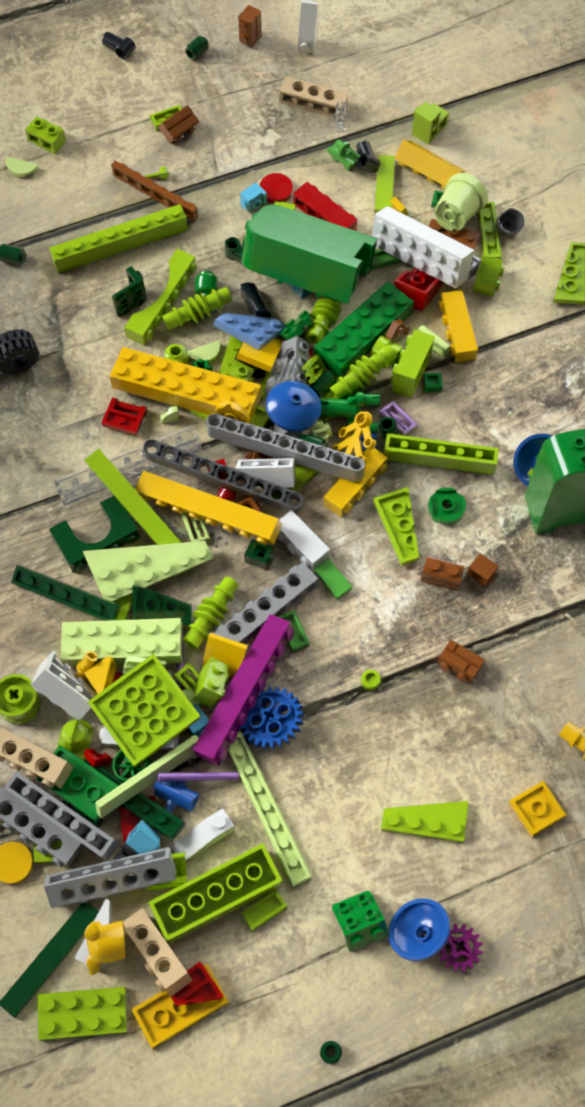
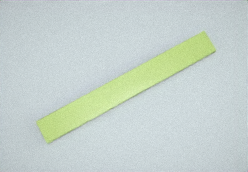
(268, 812)

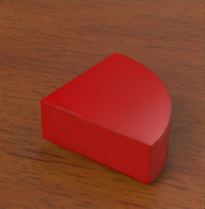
(97, 759)

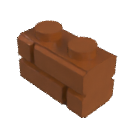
(250, 26)
(179, 124)
(442, 573)
(460, 661)

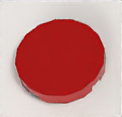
(277, 186)

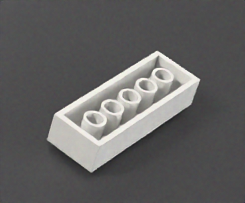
(422, 247)

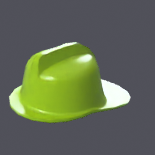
(76, 737)

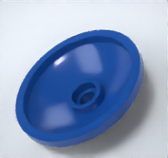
(292, 414)
(526, 455)
(414, 921)

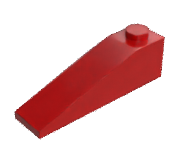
(418, 287)

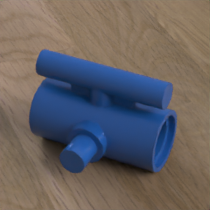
(176, 795)

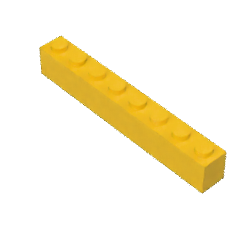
(209, 508)

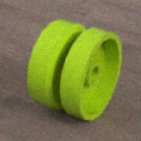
(18, 699)

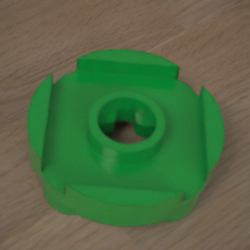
(296, 326)
(443, 515)

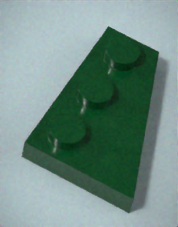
(154, 605)

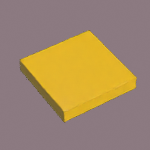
(225, 651)
(537, 809)

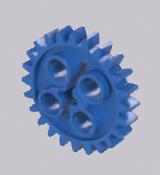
(287, 724)

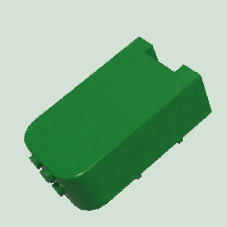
(307, 252)
(558, 483)

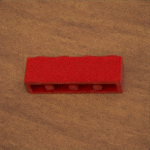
(321, 206)

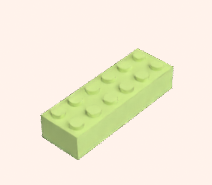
(122, 639)

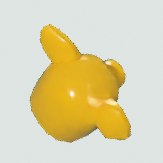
(104, 944)

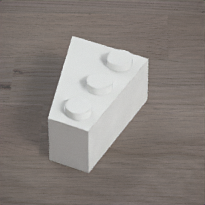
(62, 687)

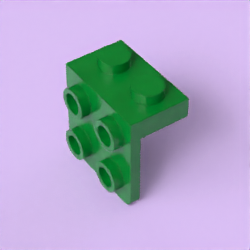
(360, 920)

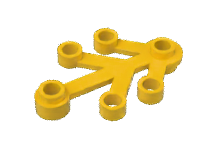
(361, 425)

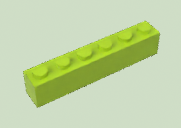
(441, 454)

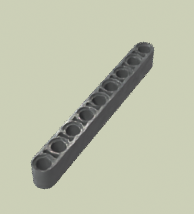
(216, 469)

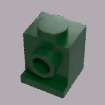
(257, 549)

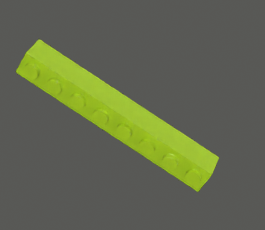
(118, 238)

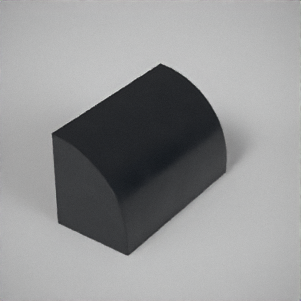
(254, 300)

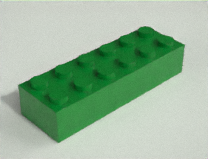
(362, 328)

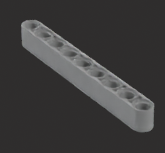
(285, 446)

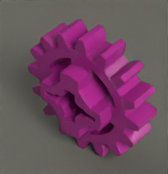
(467, 953)

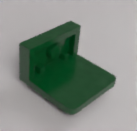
(130, 296)

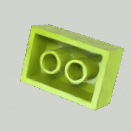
(412, 363)

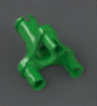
(350, 407)

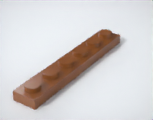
(153, 190)

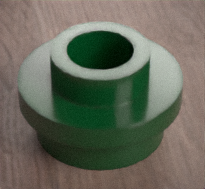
(323, 1052)

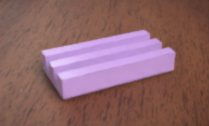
(403, 429)

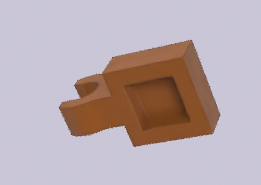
(397, 329)

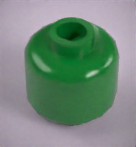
(205, 283)

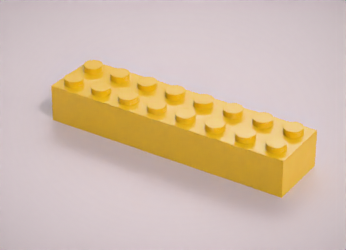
(180, 383)

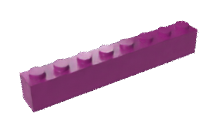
(244, 690)

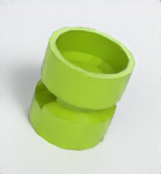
(382, 342)

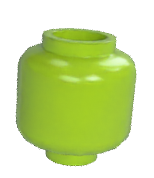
(176, 353)

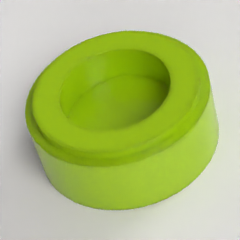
(370, 680)

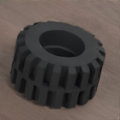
(17, 351)

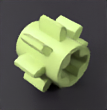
(321, 430)

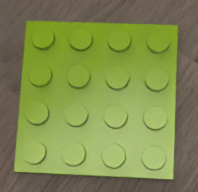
(144, 710)

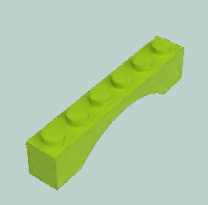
(143, 323)

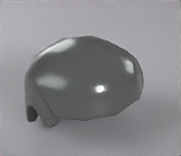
(510, 222)

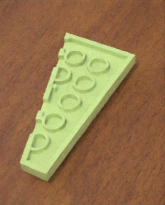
(120, 568)

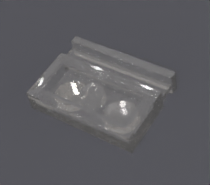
(282, 371)

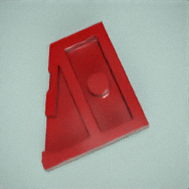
(199, 990)

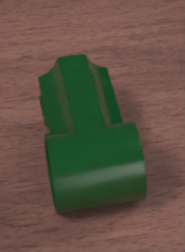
(235, 253)

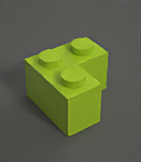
(429, 121)

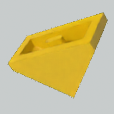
(102, 674)

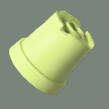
(460, 201)

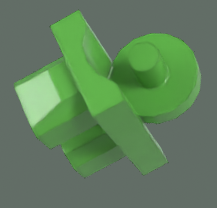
(344, 154)

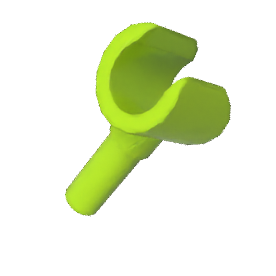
(162, 174)

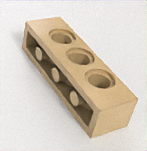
(311, 96)
(58, 768)
(176, 976)

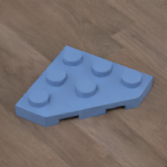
(250, 329)

